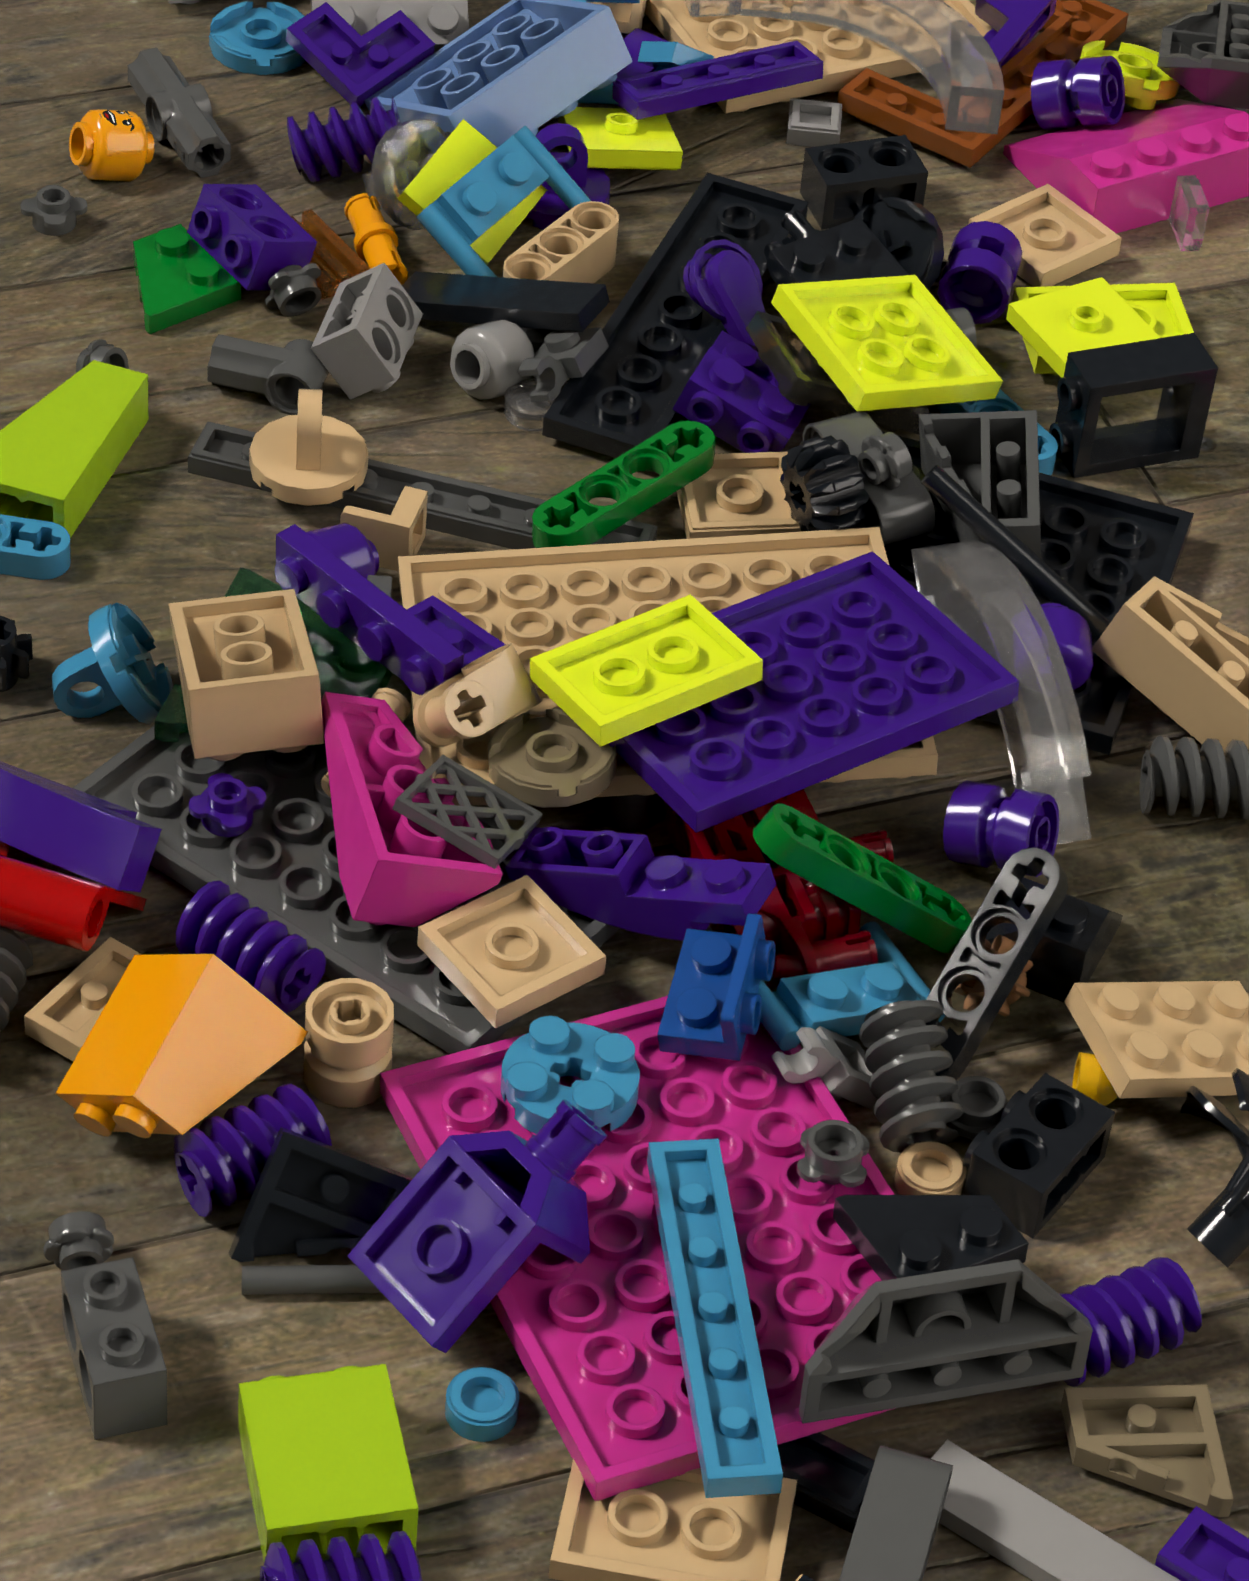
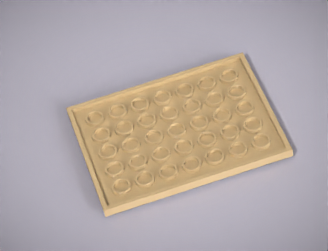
(568, 592)

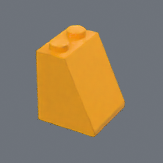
(174, 1046)

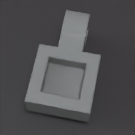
(834, 1060)

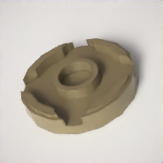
(535, 767)

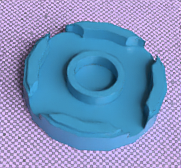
(255, 38)

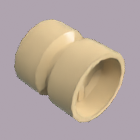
(347, 1041)

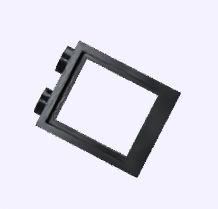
(1170, 363)

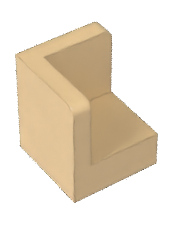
(395, 533)

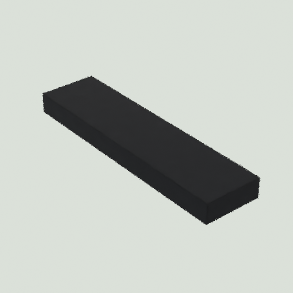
(517, 300)

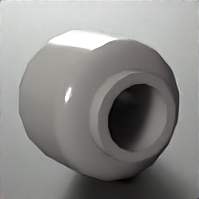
(489, 357)

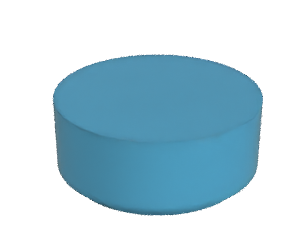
(482, 1404)

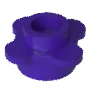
(227, 805)

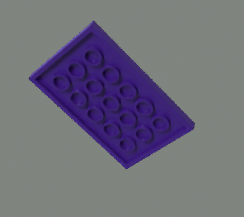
(846, 678)

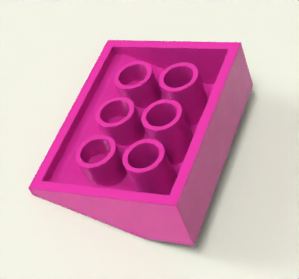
(1131, 168)

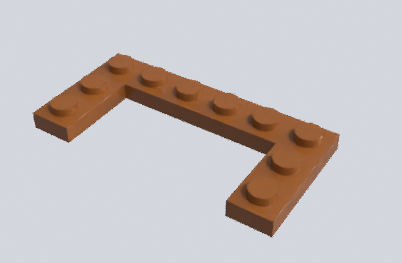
(921, 117)

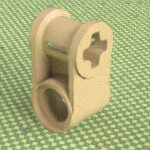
(476, 699)

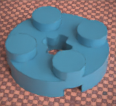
(561, 1049)

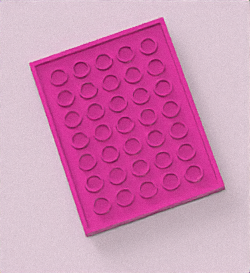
(605, 1329)

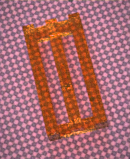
(330, 254)

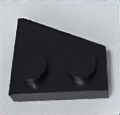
(313, 1200)
(928, 1232)

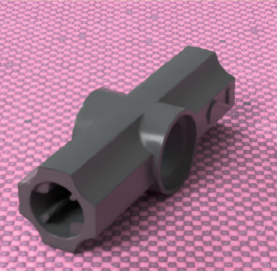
(179, 112)

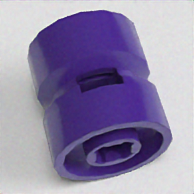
(1080, 92)
(981, 270)
(991, 827)

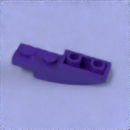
(628, 887)

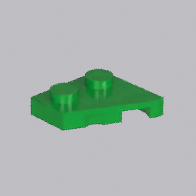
(179, 279)

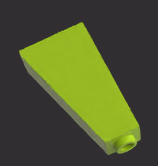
(71, 444)

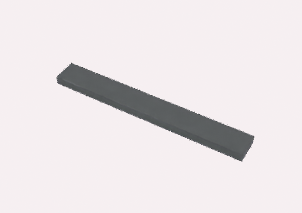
(452, 504)

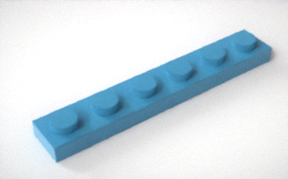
(714, 1320)

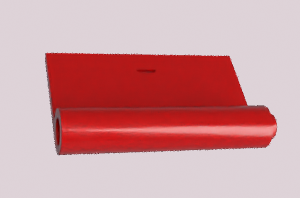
(55, 904)

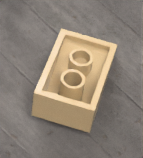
(247, 674)

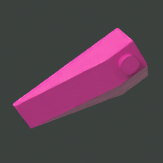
(386, 861)

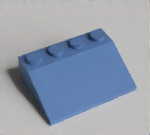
(513, 69)

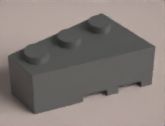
(993, 461)

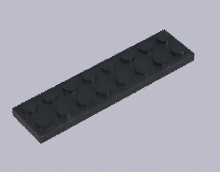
(658, 329)

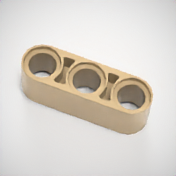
(571, 249)

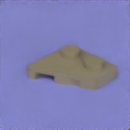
(1151, 1440)

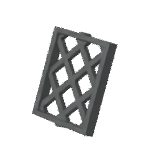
(460, 835)

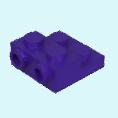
(739, 399)

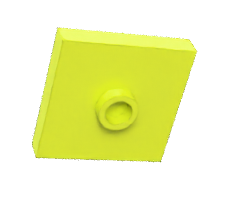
(622, 142)
(450, 163)
(1077, 320)

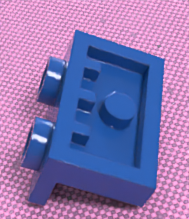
(716, 991)

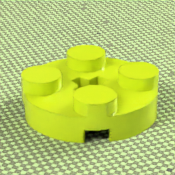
(1142, 77)

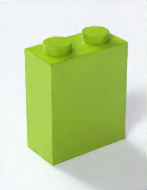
(326, 1458)

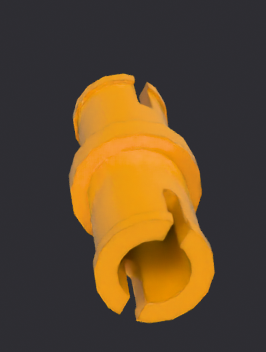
(374, 238)

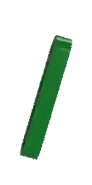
(675, 453)
(861, 877)

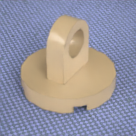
(308, 455)

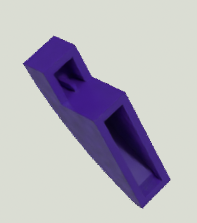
(75, 830)

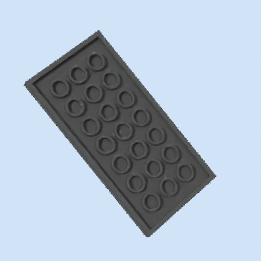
(292, 872)

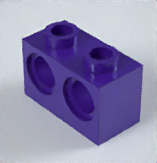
(248, 233)

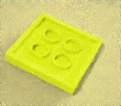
(886, 342)

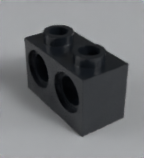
(856, 174)
(1038, 1152)

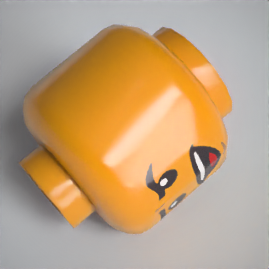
(111, 145)

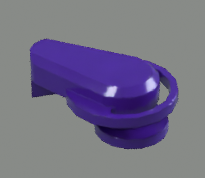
(726, 286)

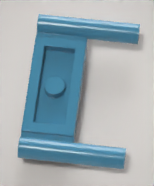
(492, 192)
(841, 996)

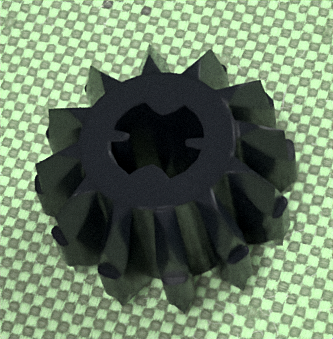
(824, 485)

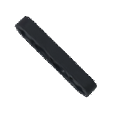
(997, 971)

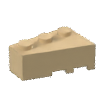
(1182, 661)

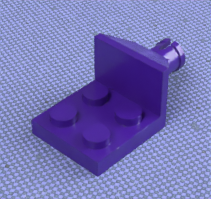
(476, 1221)

